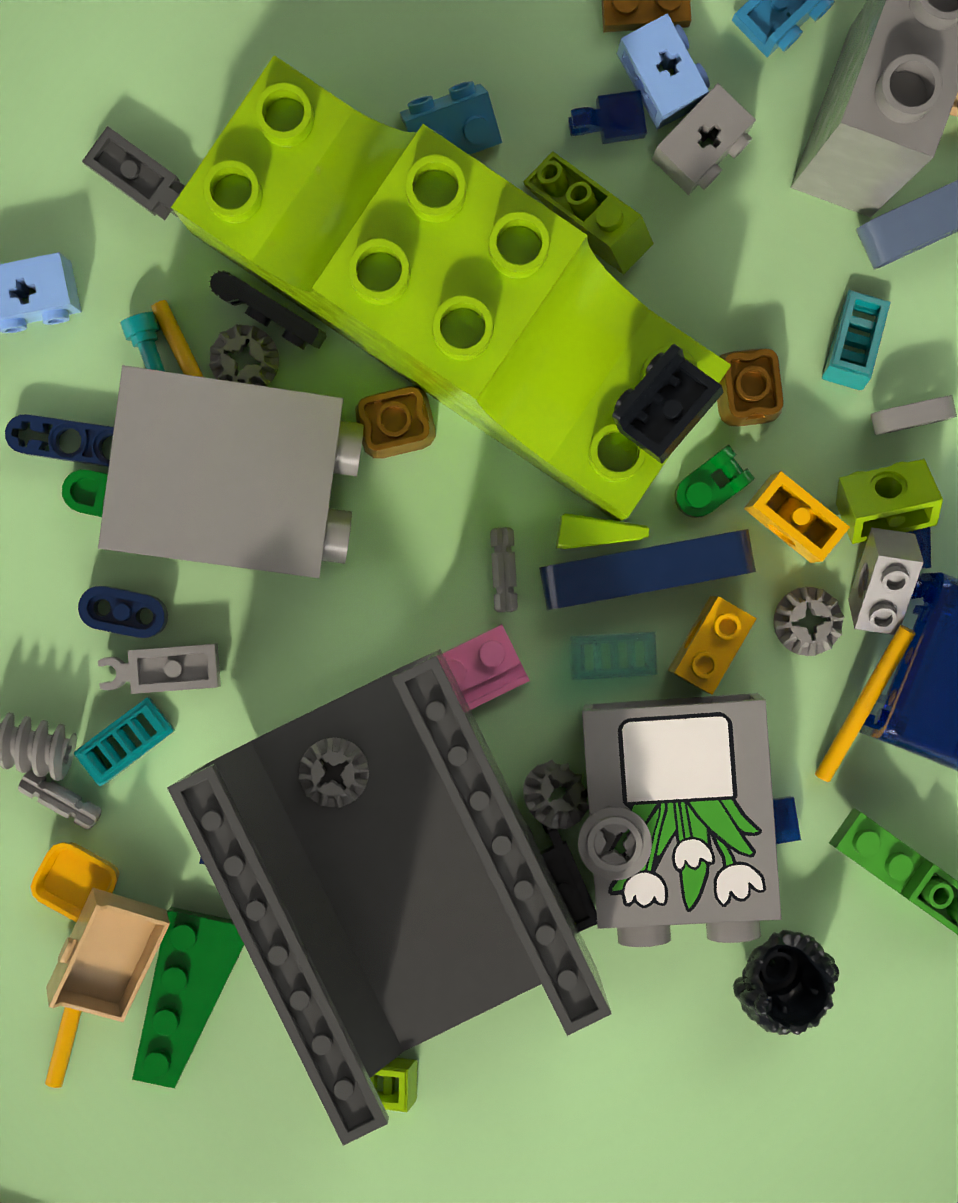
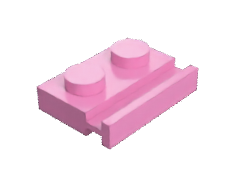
(486, 667)

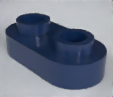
(124, 612)

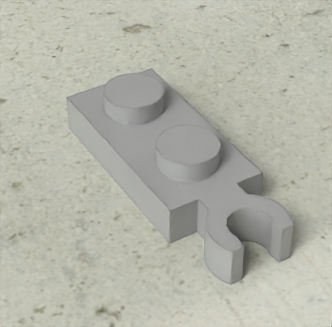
(166, 669)

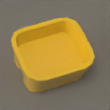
(69, 876)

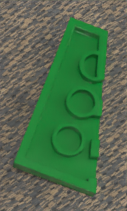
(185, 987)

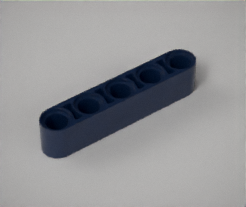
(647, 569)

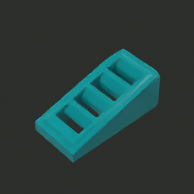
(847, 366)
(94, 764)

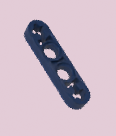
(91, 439)

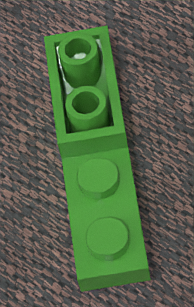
(899, 867)

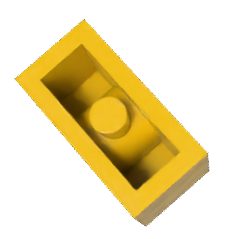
(796, 517)
(712, 644)

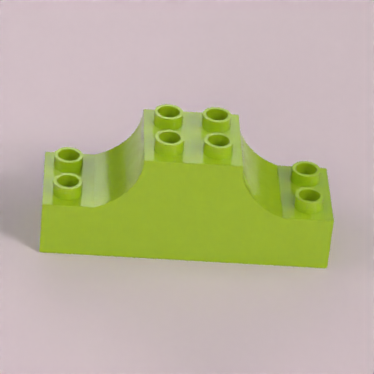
(438, 277)

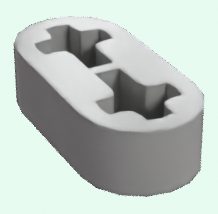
(913, 415)

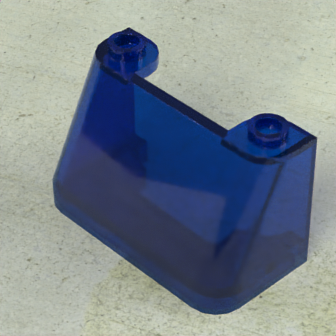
(923, 694)

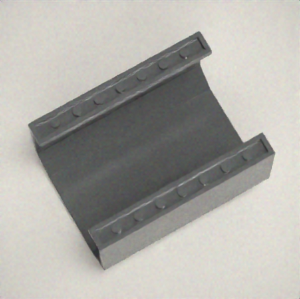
(392, 908)

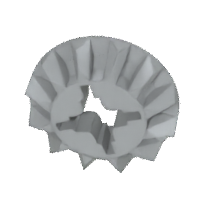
(261, 349)
(794, 607)
(335, 752)
(560, 812)
(613, 864)

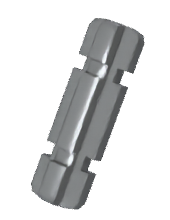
(504, 569)
(60, 800)

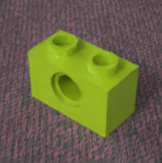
(889, 498)

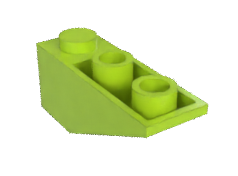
(612, 226)

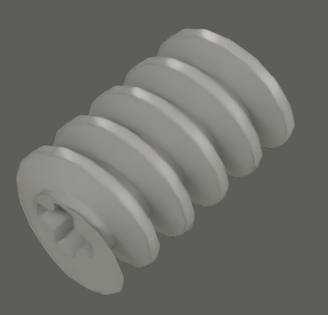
(36, 748)

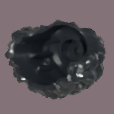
(787, 983)

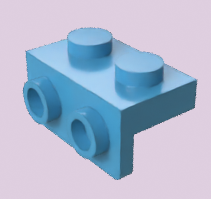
(777, 22)
(461, 117)

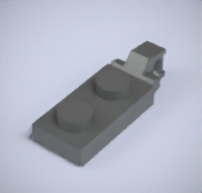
(134, 173)

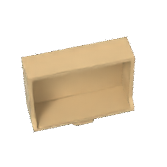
(107, 955)

